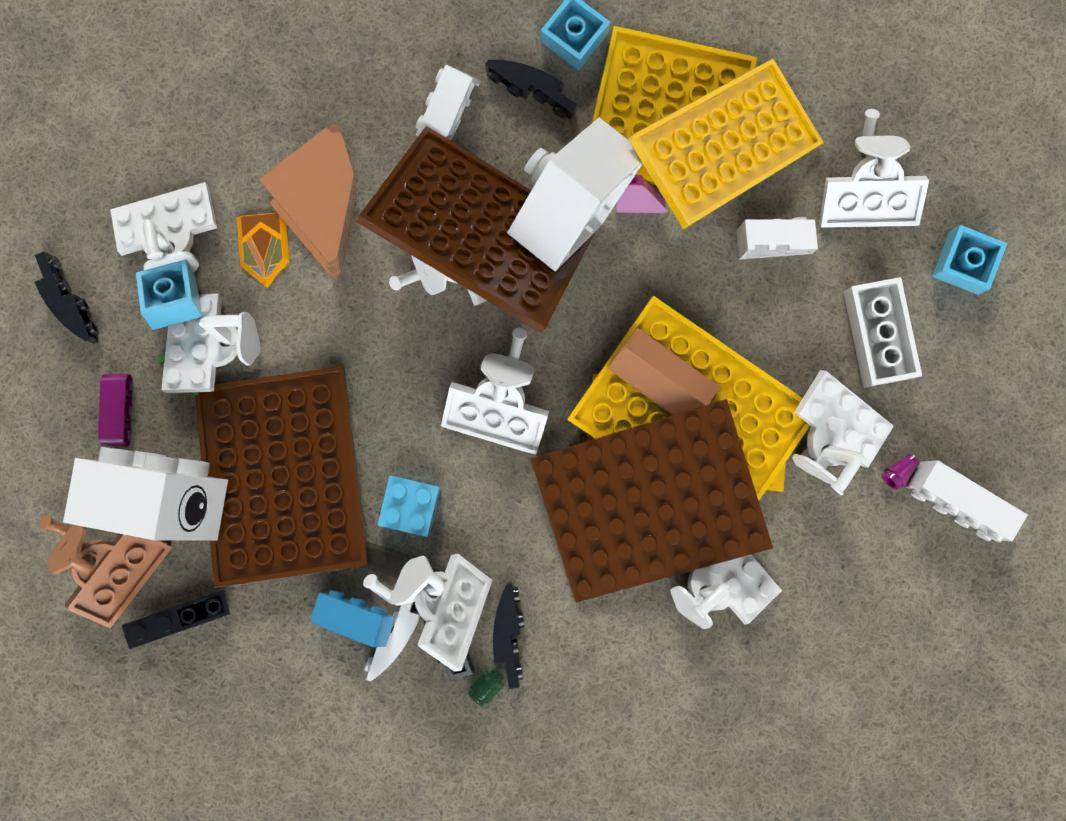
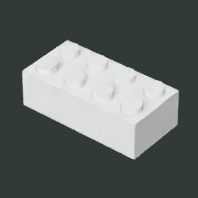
(882, 332)
(966, 501)

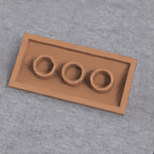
(662, 375)

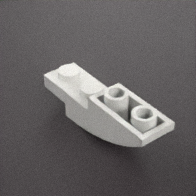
(404, 626)

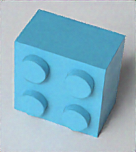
(574, 32)
(969, 259)
(168, 294)
(409, 506)

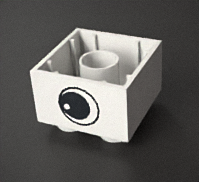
(146, 496)

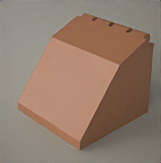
(317, 196)

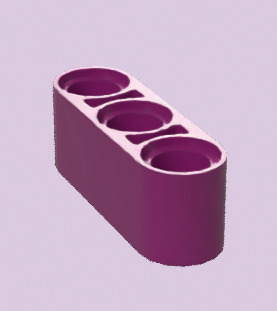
(114, 409)

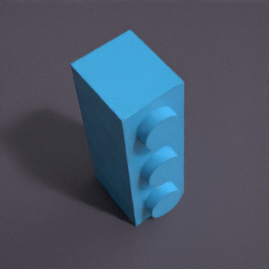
(352, 618)

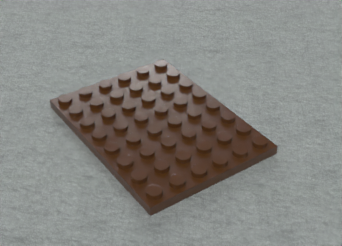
(457, 219)
(289, 476)
(652, 501)

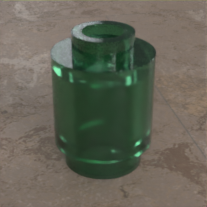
(486, 687)

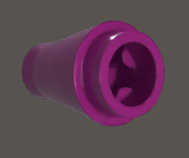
(900, 472)

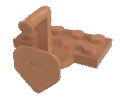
(110, 577)

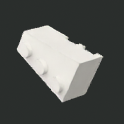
(447, 101)
(776, 238)

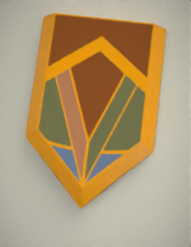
(263, 246)

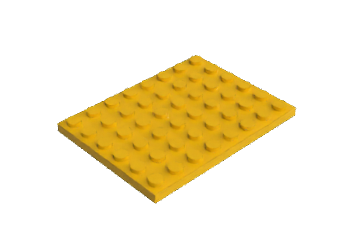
(757, 401)

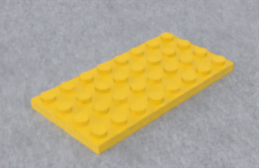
(725, 142)

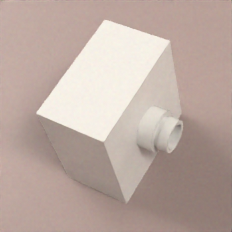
(573, 192)

